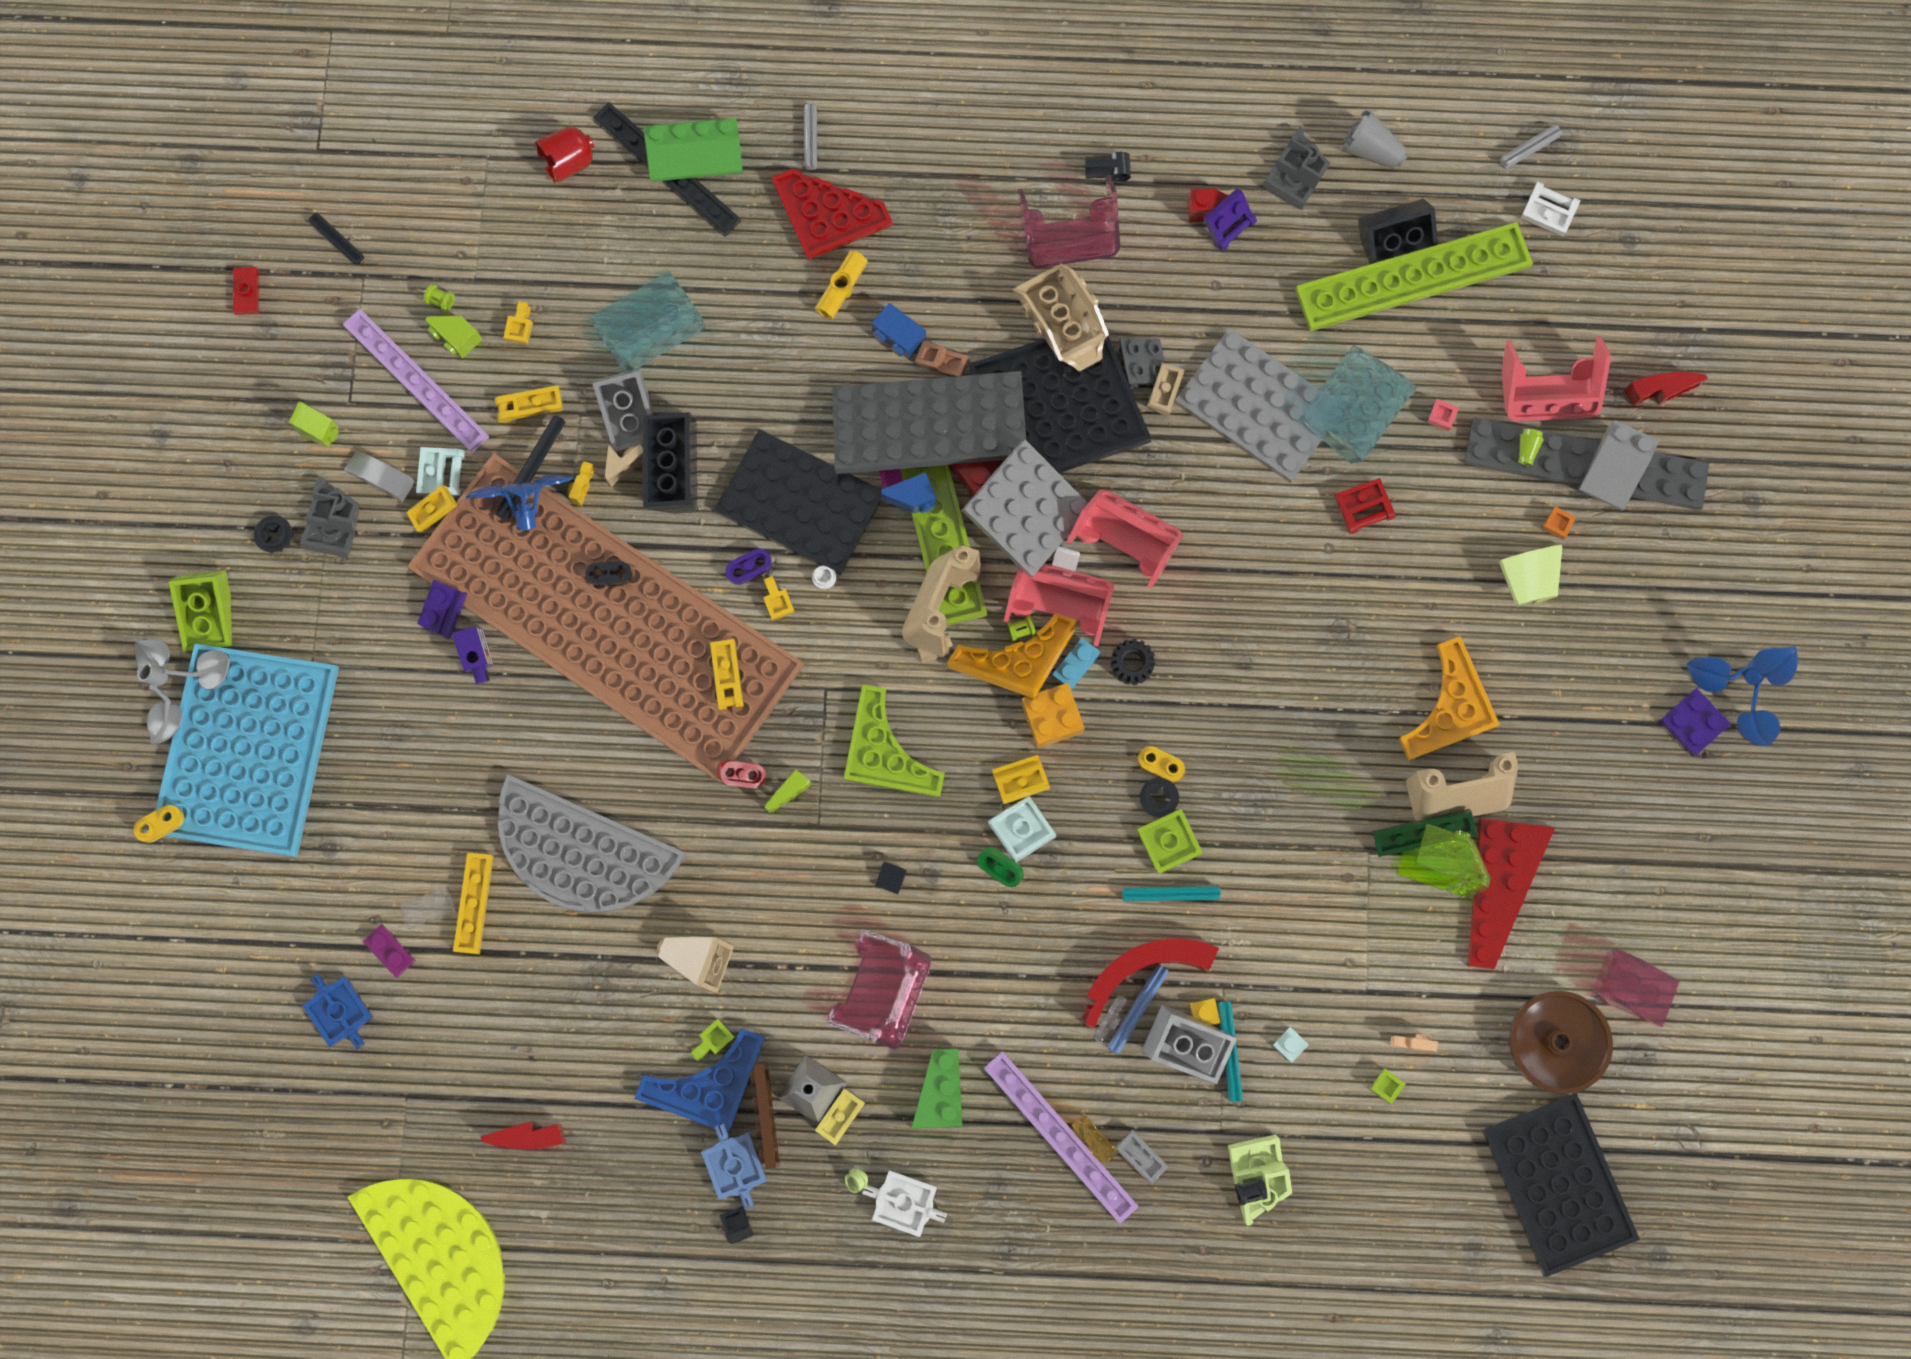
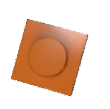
(1559, 523)

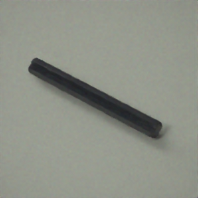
(533, 462)

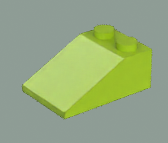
(202, 609)

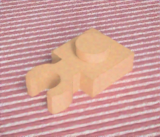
(1419, 1043)

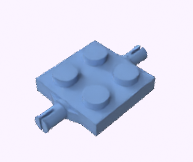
(734, 1166)

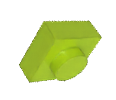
(1387, 1086)

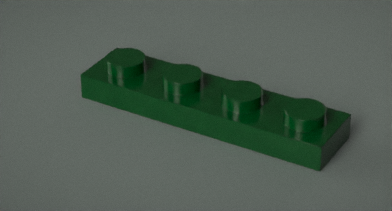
(1410, 835)

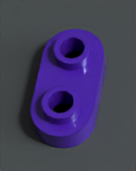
(748, 565)

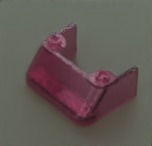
(1072, 239)

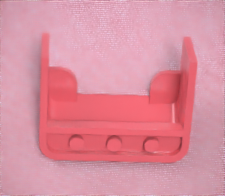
(1558, 395)
(1128, 530)
(1063, 593)

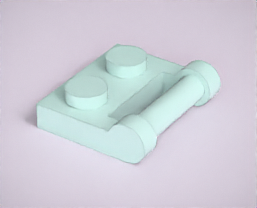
(432, 470)

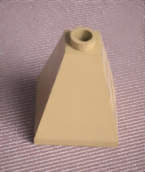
(697, 958)

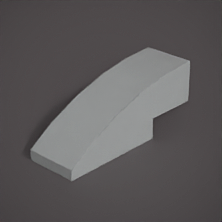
(380, 475)

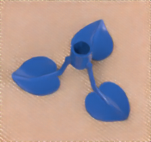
(524, 513)
(1773, 663)

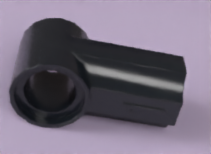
(1115, 165)

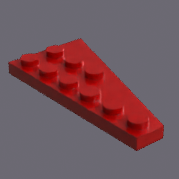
(1511, 858)

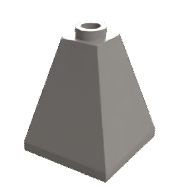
(825, 1090)

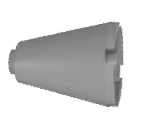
(1374, 142)

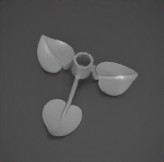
(151, 657)

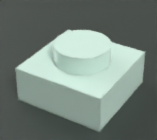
(1290, 1045)

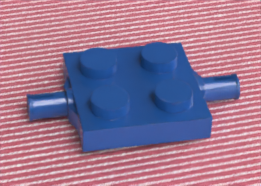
(337, 1011)

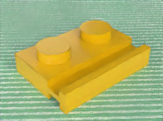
(1020, 779)

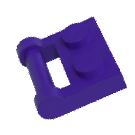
(1225, 215)

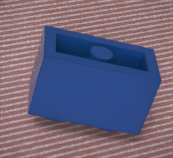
(898, 331)

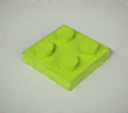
(1169, 841)

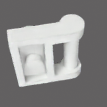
(1547, 214)

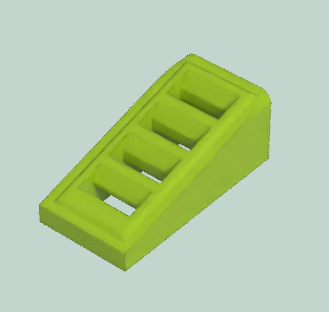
(793, 786)

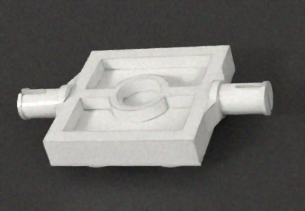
(904, 1203)

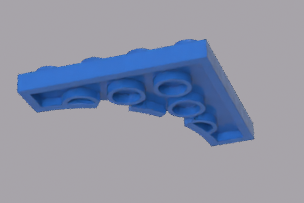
(712, 1094)

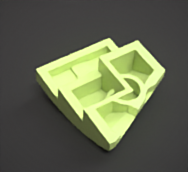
(1533, 574)
(1264, 1160)

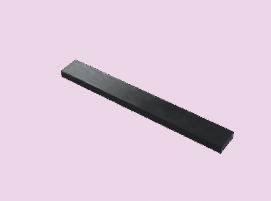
(688, 189)

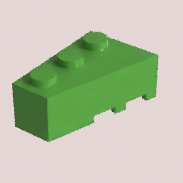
(941, 1092)

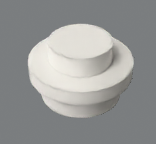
(824, 577)

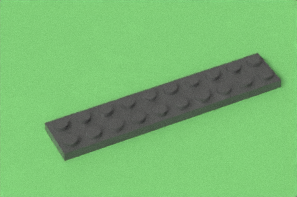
(1567, 460)

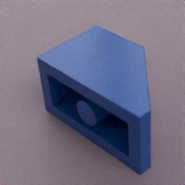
(911, 495)

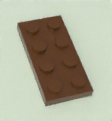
(764, 1105)

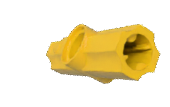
(847, 273)

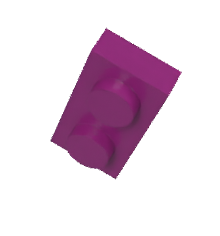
(389, 951)

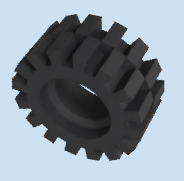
(1137, 648)

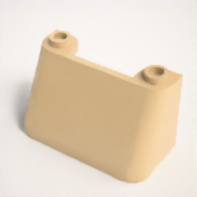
(924, 622)
(1483, 796)

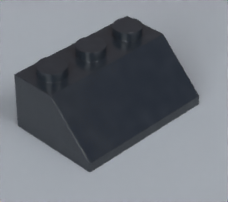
(1398, 231)

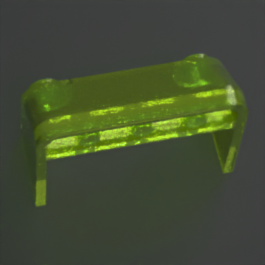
(1446, 862)

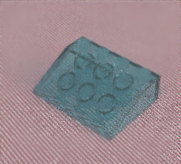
(647, 322)
(1357, 404)

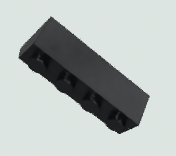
(670, 463)

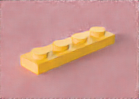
(473, 903)

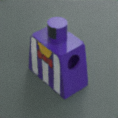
(468, 644)

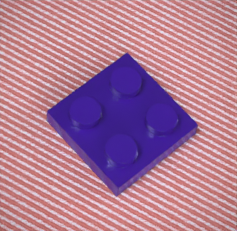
(1694, 722)

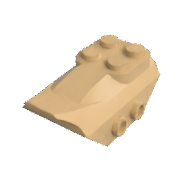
(1065, 315)

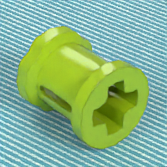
(439, 298)
(1029, 630)

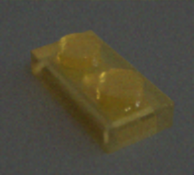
(1100, 1146)

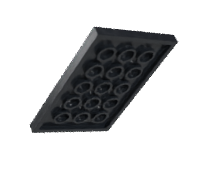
(799, 502)
(1560, 1185)

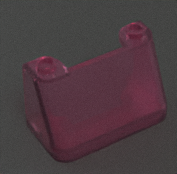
(882, 990)

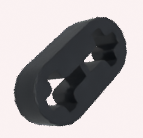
(609, 567)

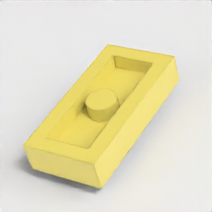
(839, 1116)

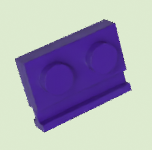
(442, 608)

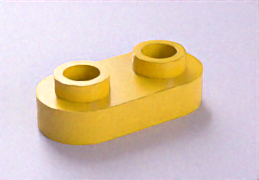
(1160, 766)
(158, 825)

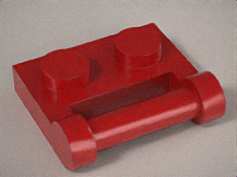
(1362, 498)

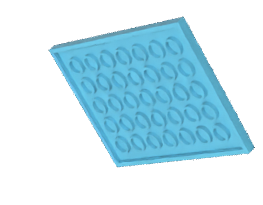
(249, 752)

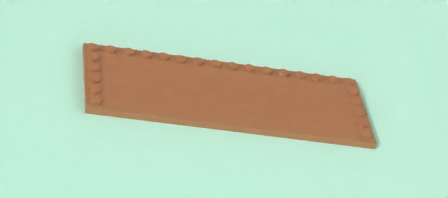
(628, 644)

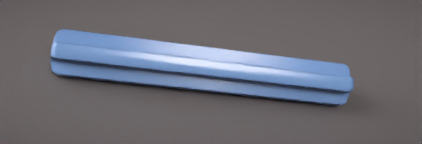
(1137, 1009)

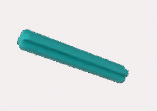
(1171, 893)
(1232, 1065)

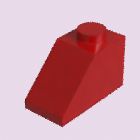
(1203, 202)

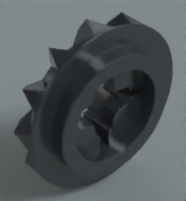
(273, 524)
(1165, 807)

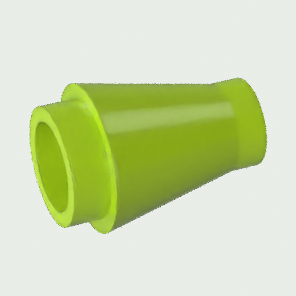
(1529, 446)

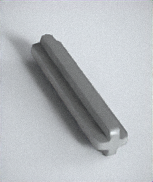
(810, 136)
(1530, 146)

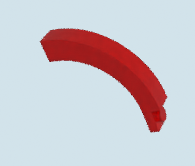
(1176, 951)

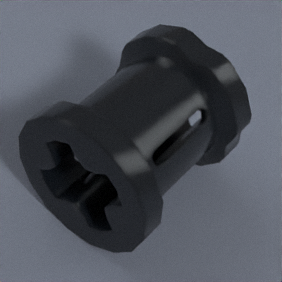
(1250, 1191)

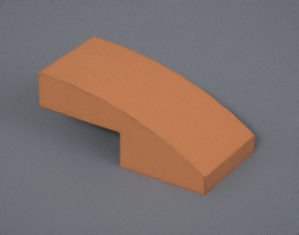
(942, 361)

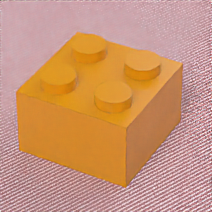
(1053, 716)

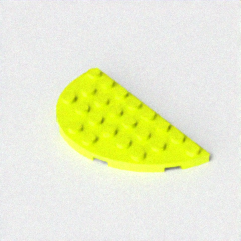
(440, 1257)

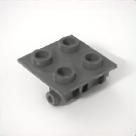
(1141, 360)

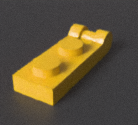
(529, 403)
(726, 673)

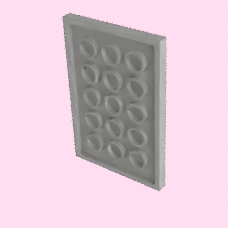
(1253, 404)

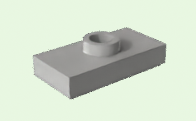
(1141, 1157)

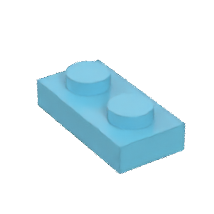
(1076, 663)

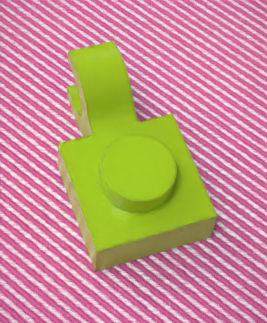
(714, 1039)

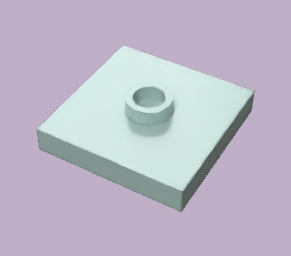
(1022, 829)

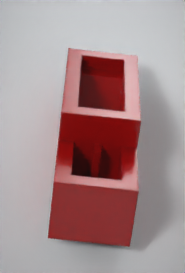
(1663, 386)
(527, 1136)

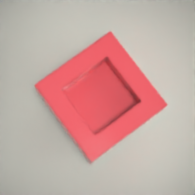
(1442, 415)

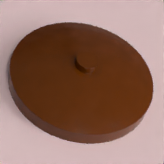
(1561, 1042)

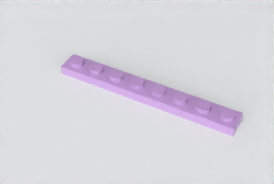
(416, 380)
(1061, 1137)

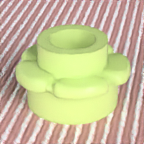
(856, 1180)

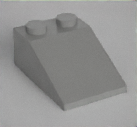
(623, 404)
(1618, 465)
(1188, 1044)

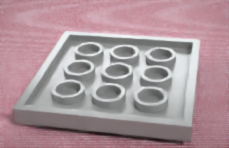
(1026, 508)

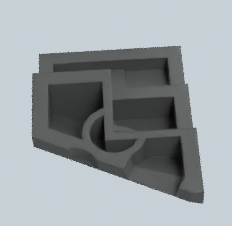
(1297, 171)
(330, 521)

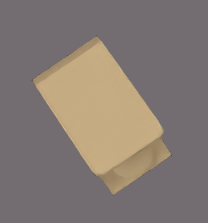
(619, 467)

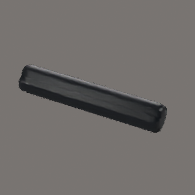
(336, 238)

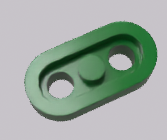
(1000, 867)

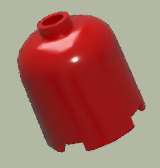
(565, 152)

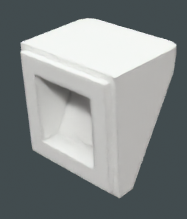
(1066, 558)

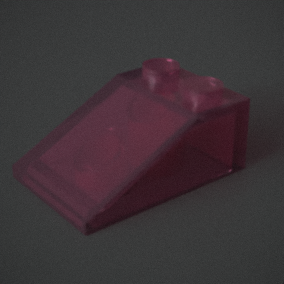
(1635, 987)

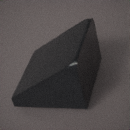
(891, 877)
(736, 1225)

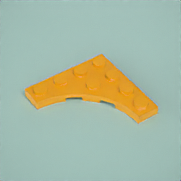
(1021, 665)
(1460, 709)

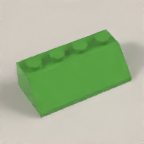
(693, 149)

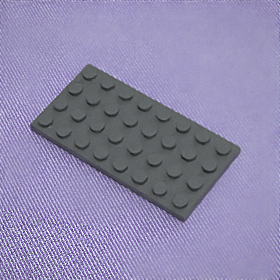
(927, 422)

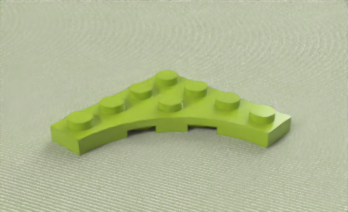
(878, 758)

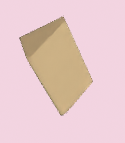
(1165, 389)

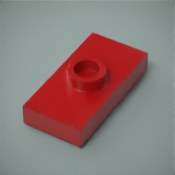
(245, 290)

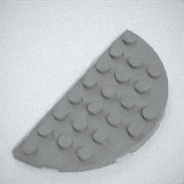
(578, 854)

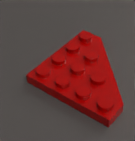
(826, 214)

